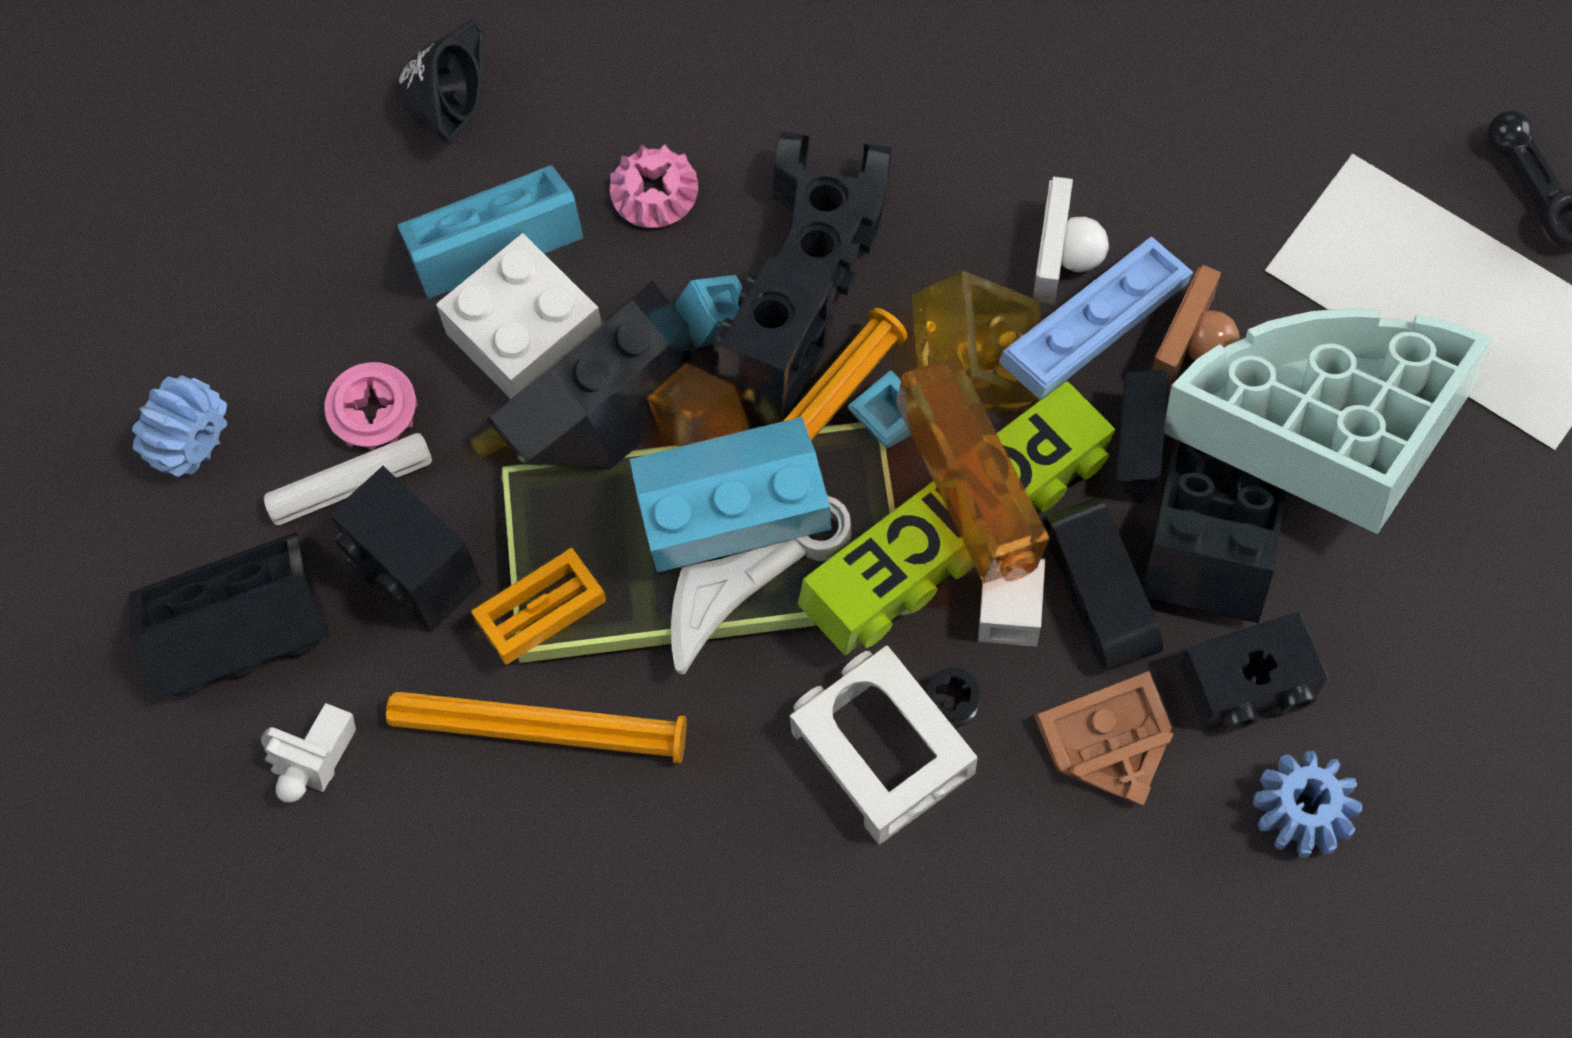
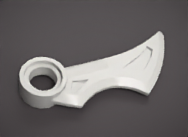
(716, 587)

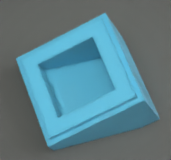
(707, 304)
(879, 412)

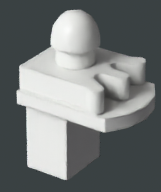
(308, 760)

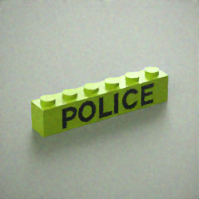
(918, 543)

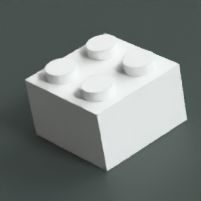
(517, 315)

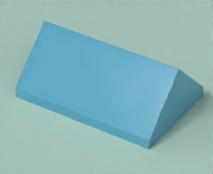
(468, 233)

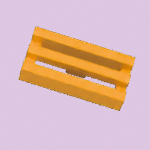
(549, 624)

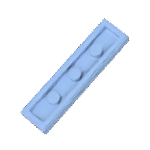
(1095, 318)

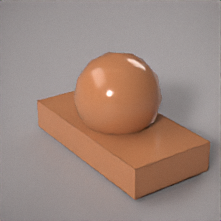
(1195, 327)

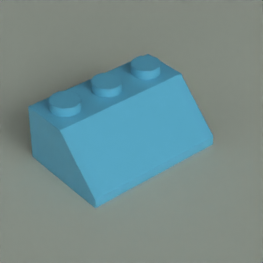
(731, 494)

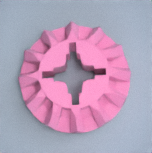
(653, 208)
(352, 392)

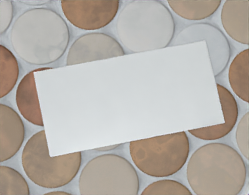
(1402, 254)

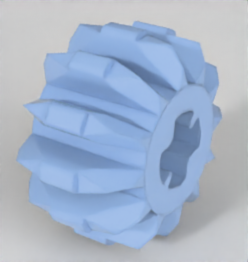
(179, 425)
(1330, 794)

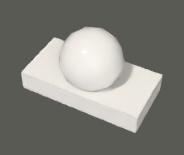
(1074, 243)

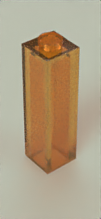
(972, 471)

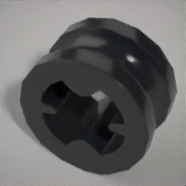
(941, 683)

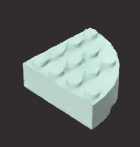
(1330, 404)

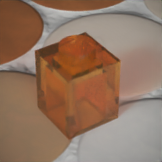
(696, 407)

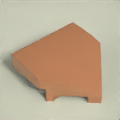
(1110, 737)

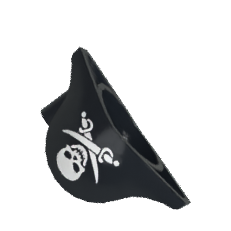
(445, 81)

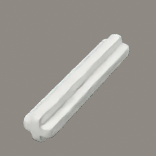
(343, 479)

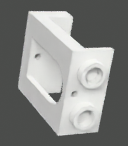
(883, 810)

